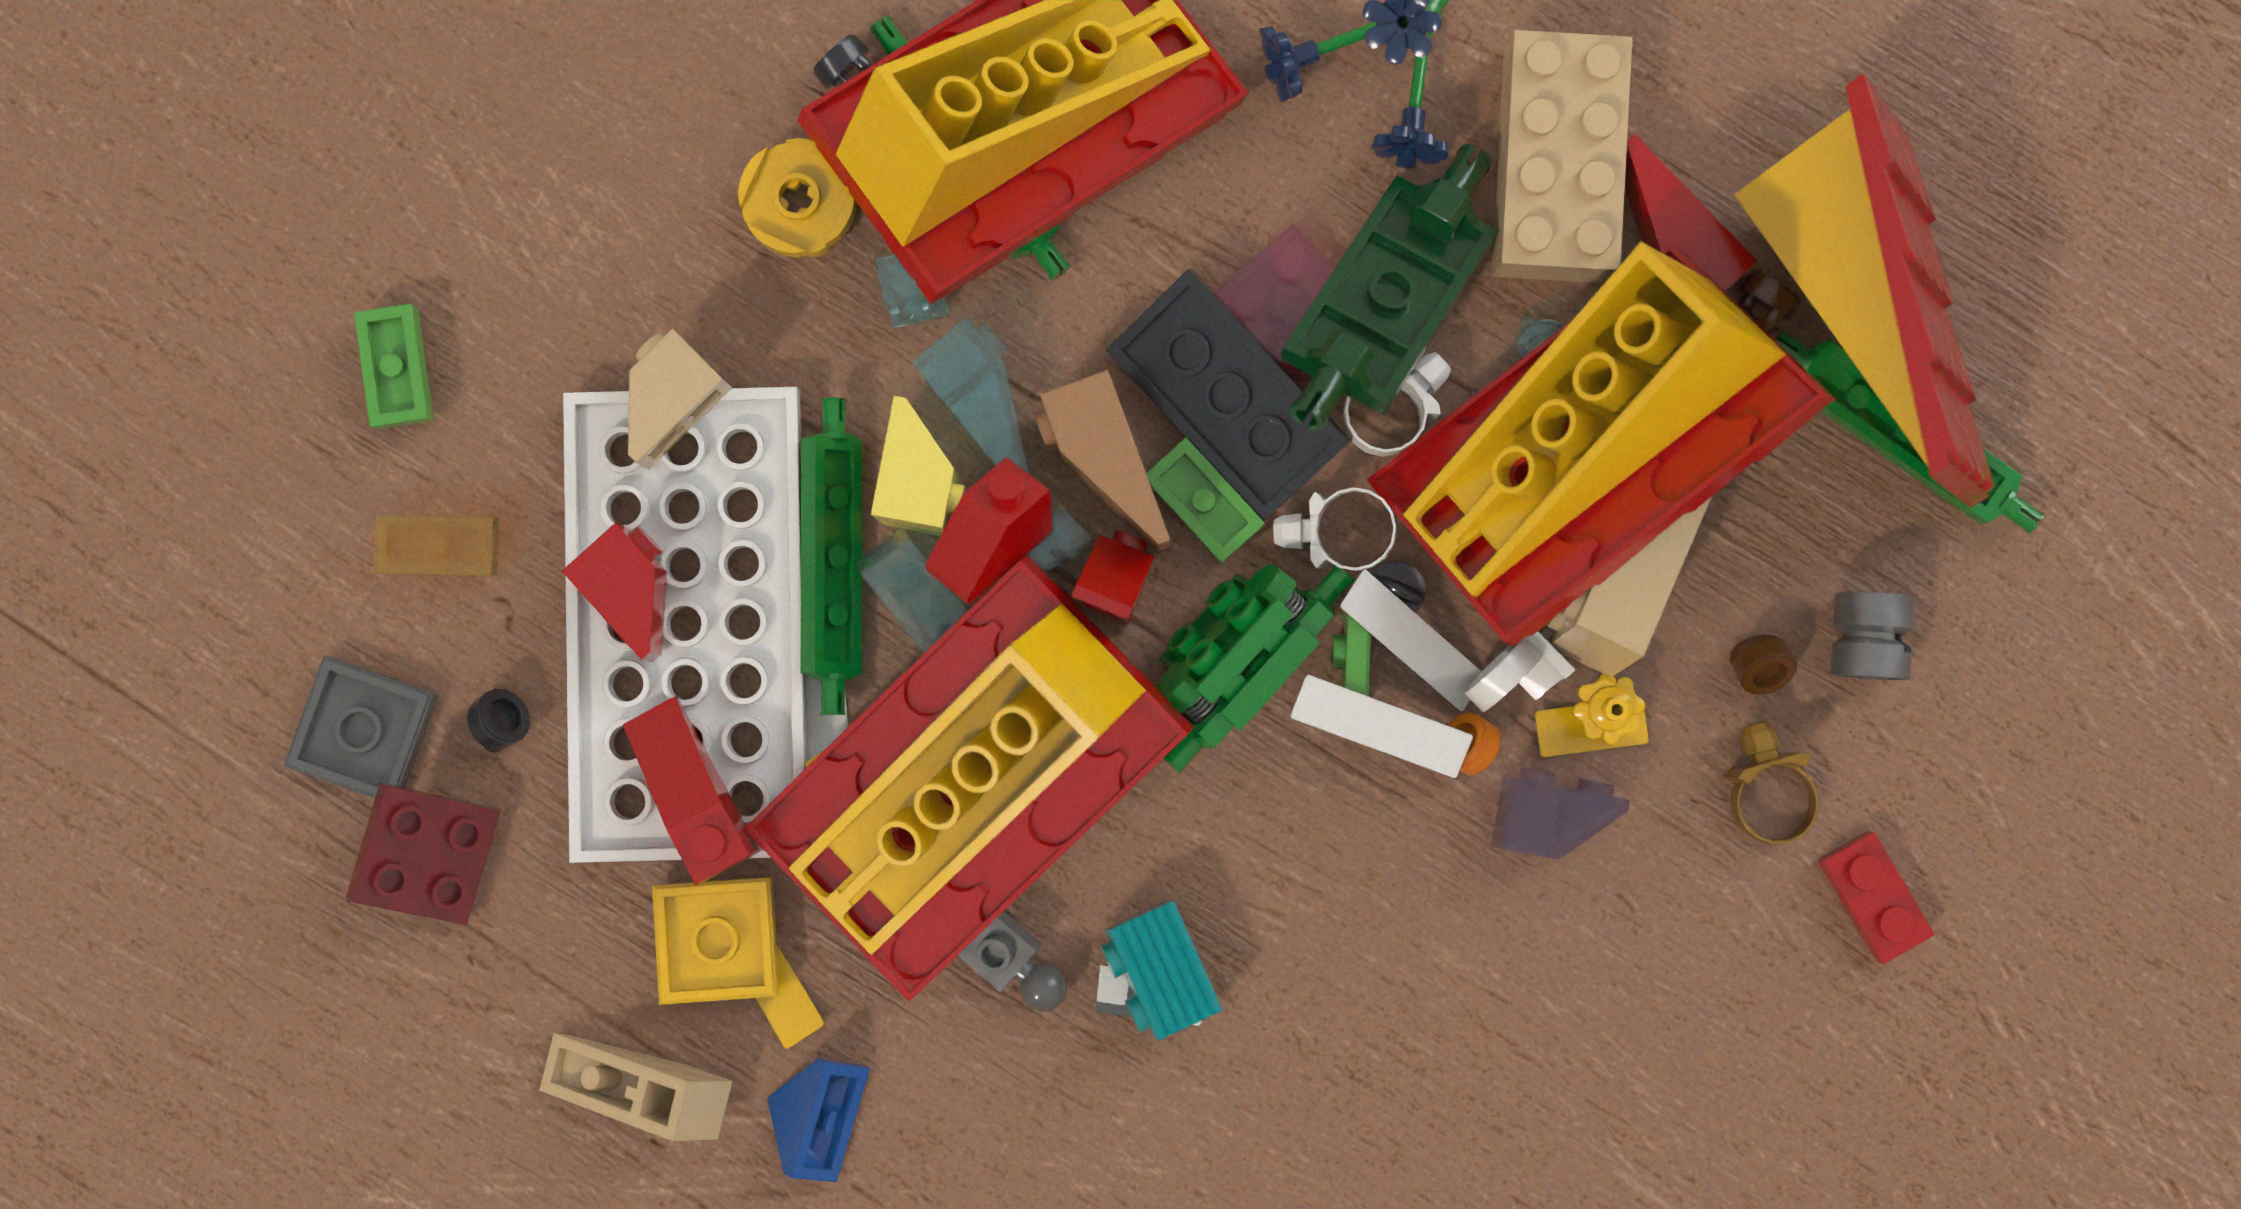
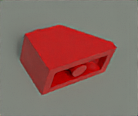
(991, 530)
(1114, 576)
(625, 586)

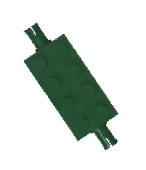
(1390, 292)

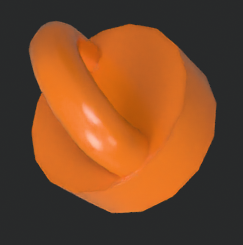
(1483, 745)

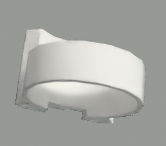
(1426, 377)
(1294, 530)
(1531, 664)

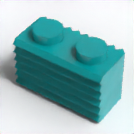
(1160, 970)

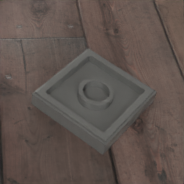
(360, 728)

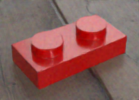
(1876, 897)

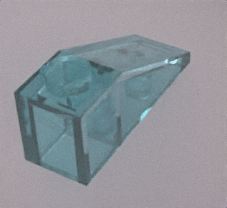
(975, 387)
(910, 593)

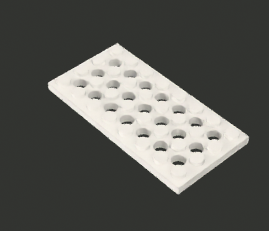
(597, 655)

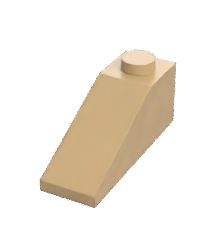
(636, 1088)

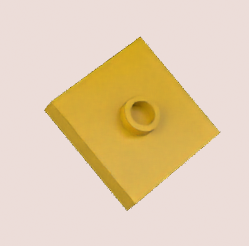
(716, 940)

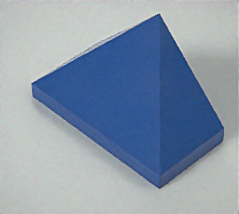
(816, 1118)

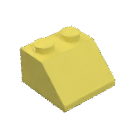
(915, 479)

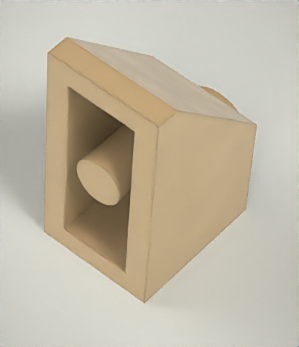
(668, 395)

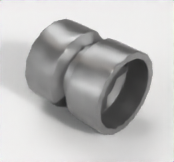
(1872, 636)

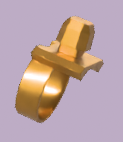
(1760, 744)

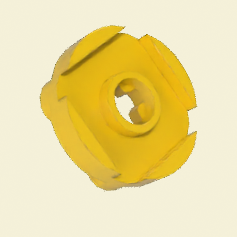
(766, 211)

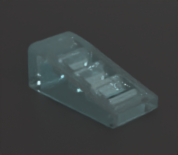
(1061, 545)

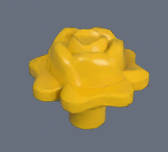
(1608, 708)

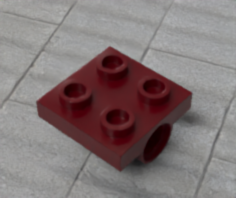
(422, 854)

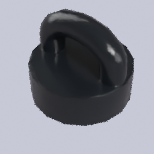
(840, 60)
(1403, 582)
(498, 720)

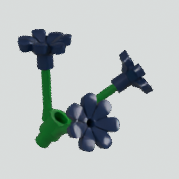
(1401, 27)

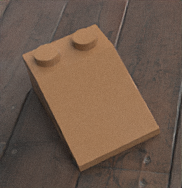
(1098, 448)

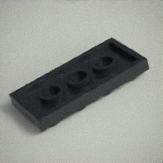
(1225, 394)

